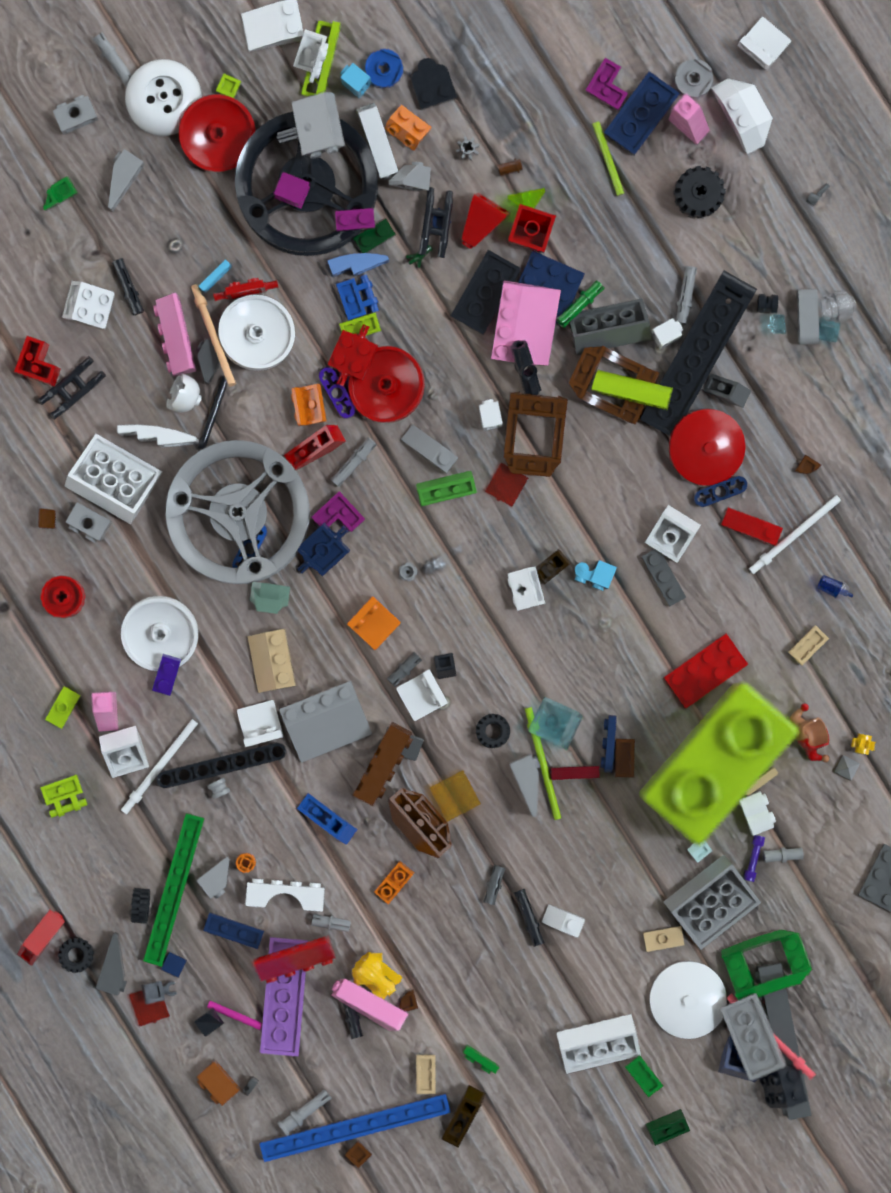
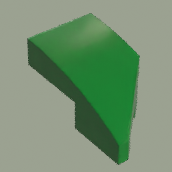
(59, 193)

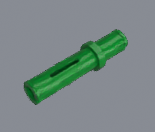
(586, 297)

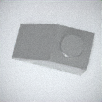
(412, 177)
(216, 879)

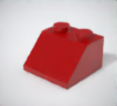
(531, 228)

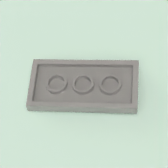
(753, 1037)

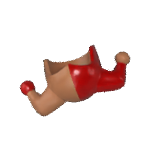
(811, 734)

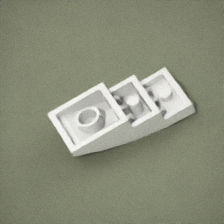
(164, 436)

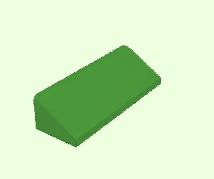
(446, 488)

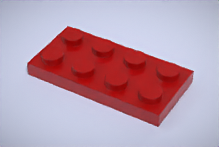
(705, 671)

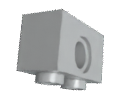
(86, 116)
(99, 526)

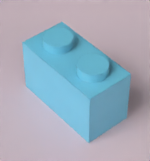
(355, 80)

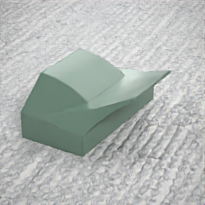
(269, 597)

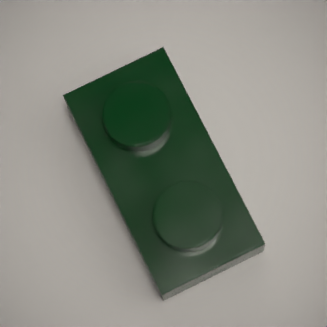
(374, 237)

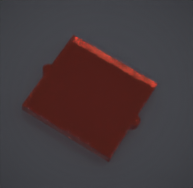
(506, 485)
(148, 1012)

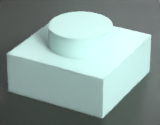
(699, 851)

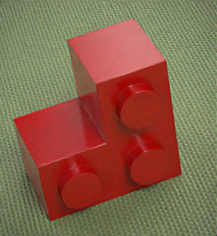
(32, 363)

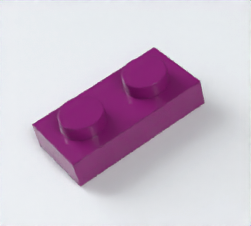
(355, 219)

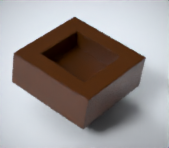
(358, 1154)

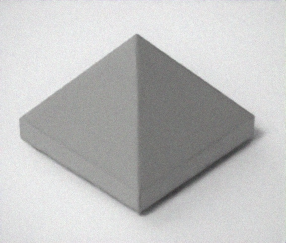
(847, 767)

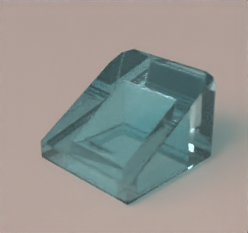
(828, 330)

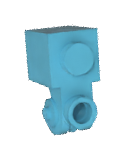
(600, 576)

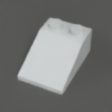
(273, 25)

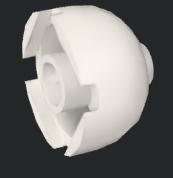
(184, 394)

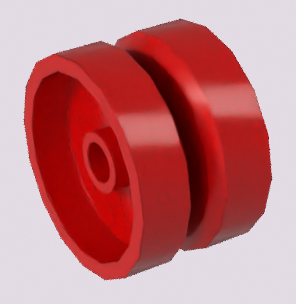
(52, 593)

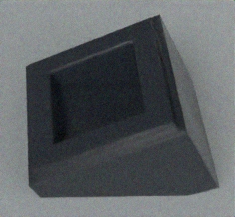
(445, 666)

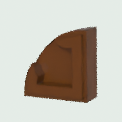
(807, 465)
(408, 1001)

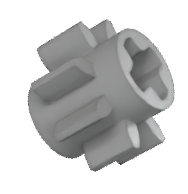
(465, 143)

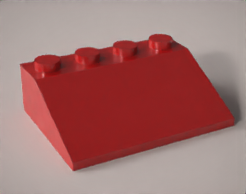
(294, 958)

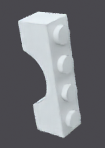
(310, 896)

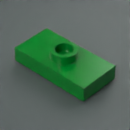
(644, 1076)

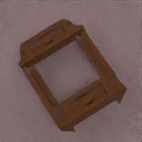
(585, 372)
(537, 406)

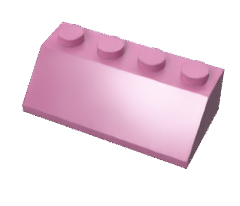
(175, 335)

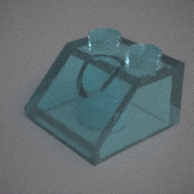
(555, 723)

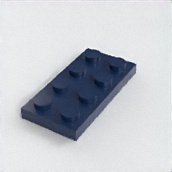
(641, 113)

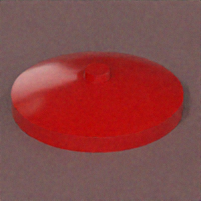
(215, 132)
(389, 387)
(707, 447)

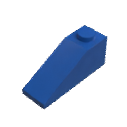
(327, 819)

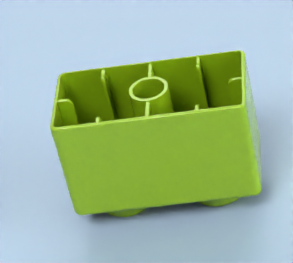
(718, 762)

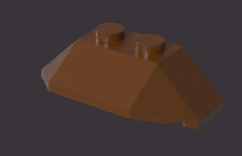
(420, 822)

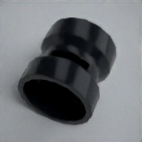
(767, 303)

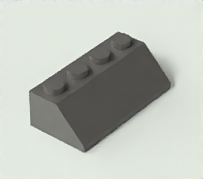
(611, 326)

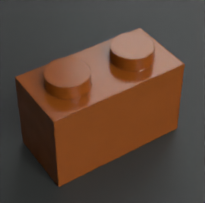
(218, 1083)

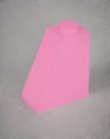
(105, 711)

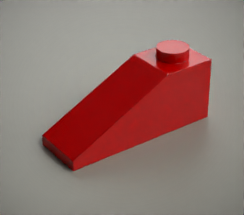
(315, 446)
(752, 527)

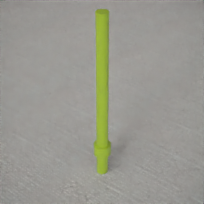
(544, 768)

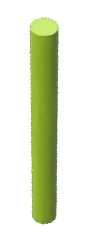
(608, 158)

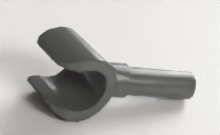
(813, 198)

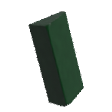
(668, 1127)

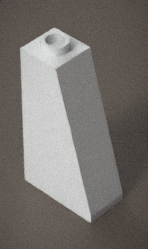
(377, 140)

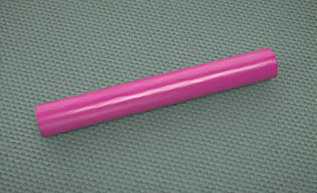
(235, 1015)

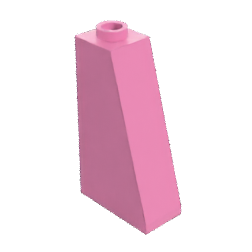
(689, 119)
(369, 1005)

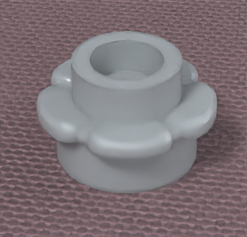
(403, 575)

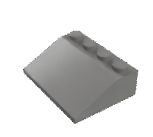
(325, 721)
(712, 902)

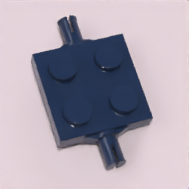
(323, 549)

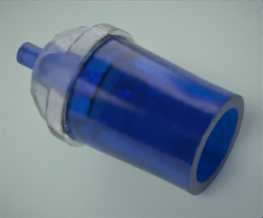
(833, 587)

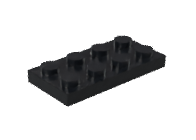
(484, 292)

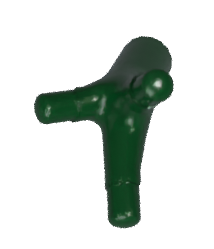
(418, 257)

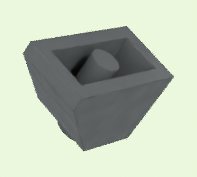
(208, 360)
(727, 390)

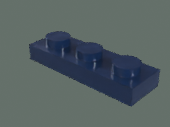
(233, 930)

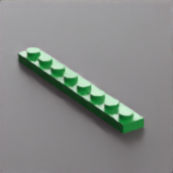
(174, 889)

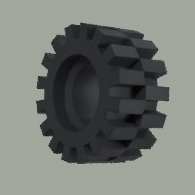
(501, 739)
(140, 905)
(64, 959)

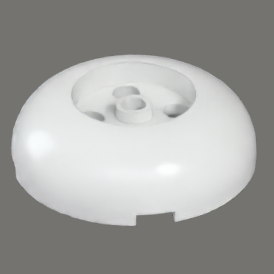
(143, 84)

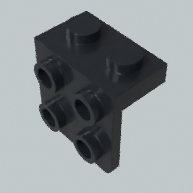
(783, 1088)

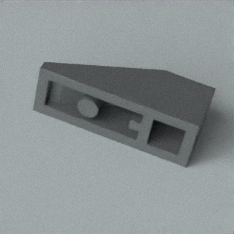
(113, 973)

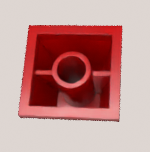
(482, 220)

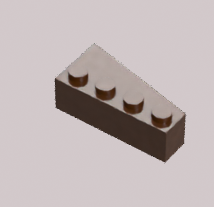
(382, 764)

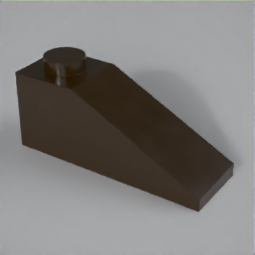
(463, 1116)

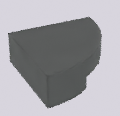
(250, 1085)

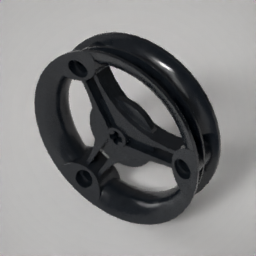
(320, 192)

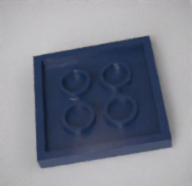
(552, 274)

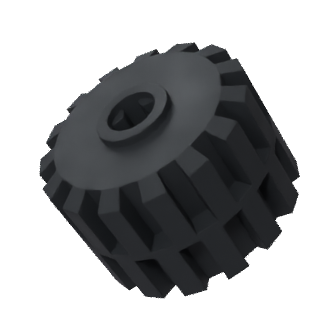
(687, 196)

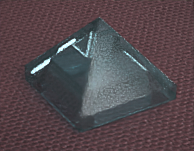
(777, 324)

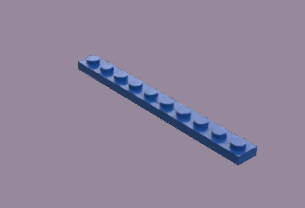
(355, 1127)

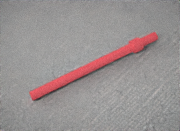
(797, 1061)

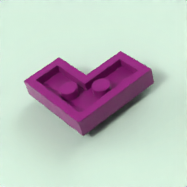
(602, 86)
(339, 508)

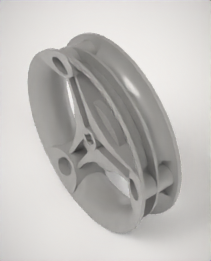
(238, 497)

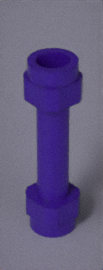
(750, 873)

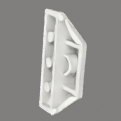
(744, 112)

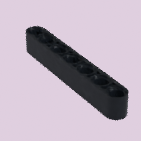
(212, 765)

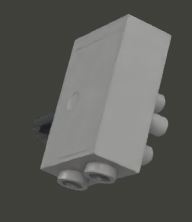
(316, 125)

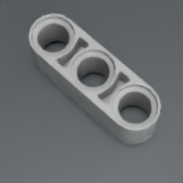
(807, 316)

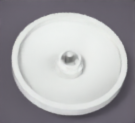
(256, 332)
(158, 628)
(688, 999)

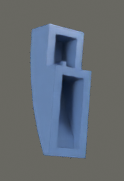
(357, 263)

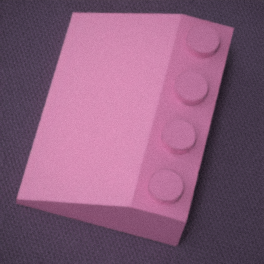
(527, 315)

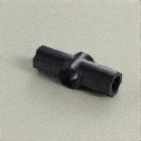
(522, 360)

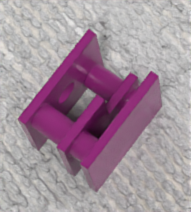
(292, 190)

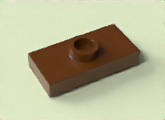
(624, 757)

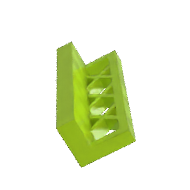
(327, 64)

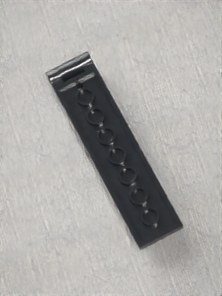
(701, 349)

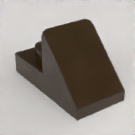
(552, 566)

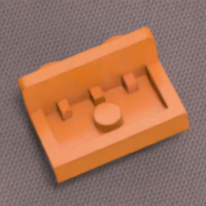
(407, 127)
(308, 405)

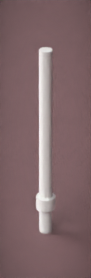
(766, 558)
(136, 795)

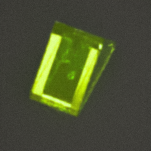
(528, 198)

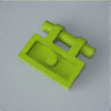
(61, 790)

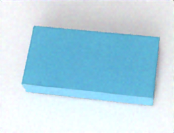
(215, 276)

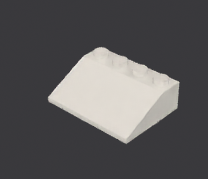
(112, 478)

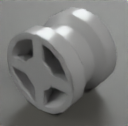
(218, 788)

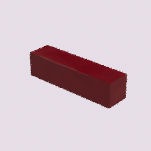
(582, 772)

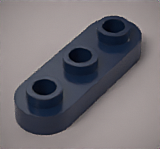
(609, 743)

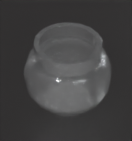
(838, 306)

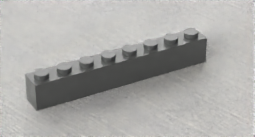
(780, 1020)

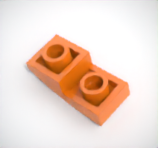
(394, 882)

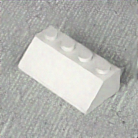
(598, 1043)

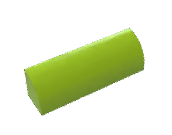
(632, 389)

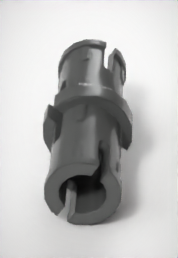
(404, 669)
(494, 885)

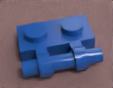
(351, 298)

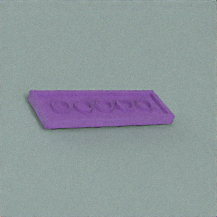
(283, 1008)

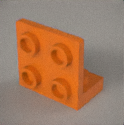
(374, 623)

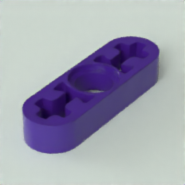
(325, 383)

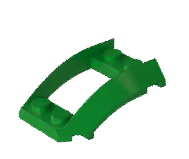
(740, 973)

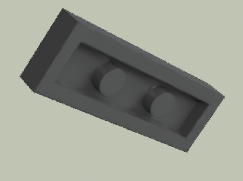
(663, 577)

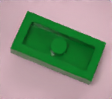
(487, 1064)

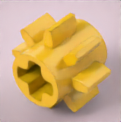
(863, 744)

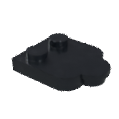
(432, 84)

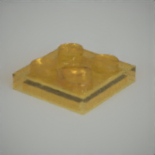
(455, 795)

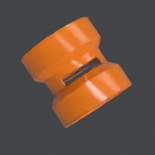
(248, 861)

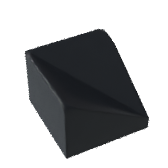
(209, 1022)

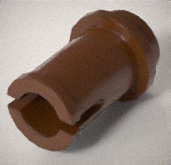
(510, 167)

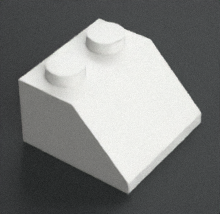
(672, 533)
(123, 751)

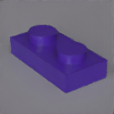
(166, 674)

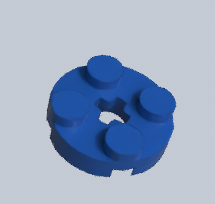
(379, 58)

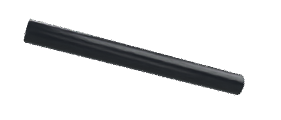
(213, 413)

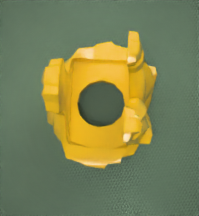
(372, 973)

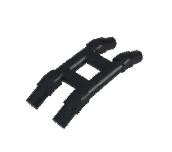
(444, 231)
(72, 376)

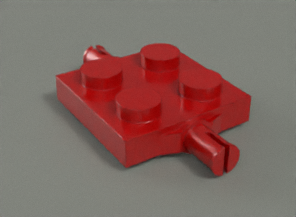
(239, 290)
(352, 355)

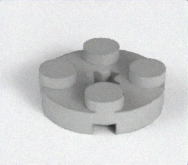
(694, 67)

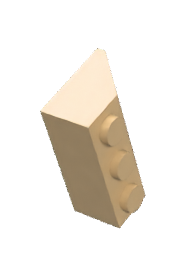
(271, 660)

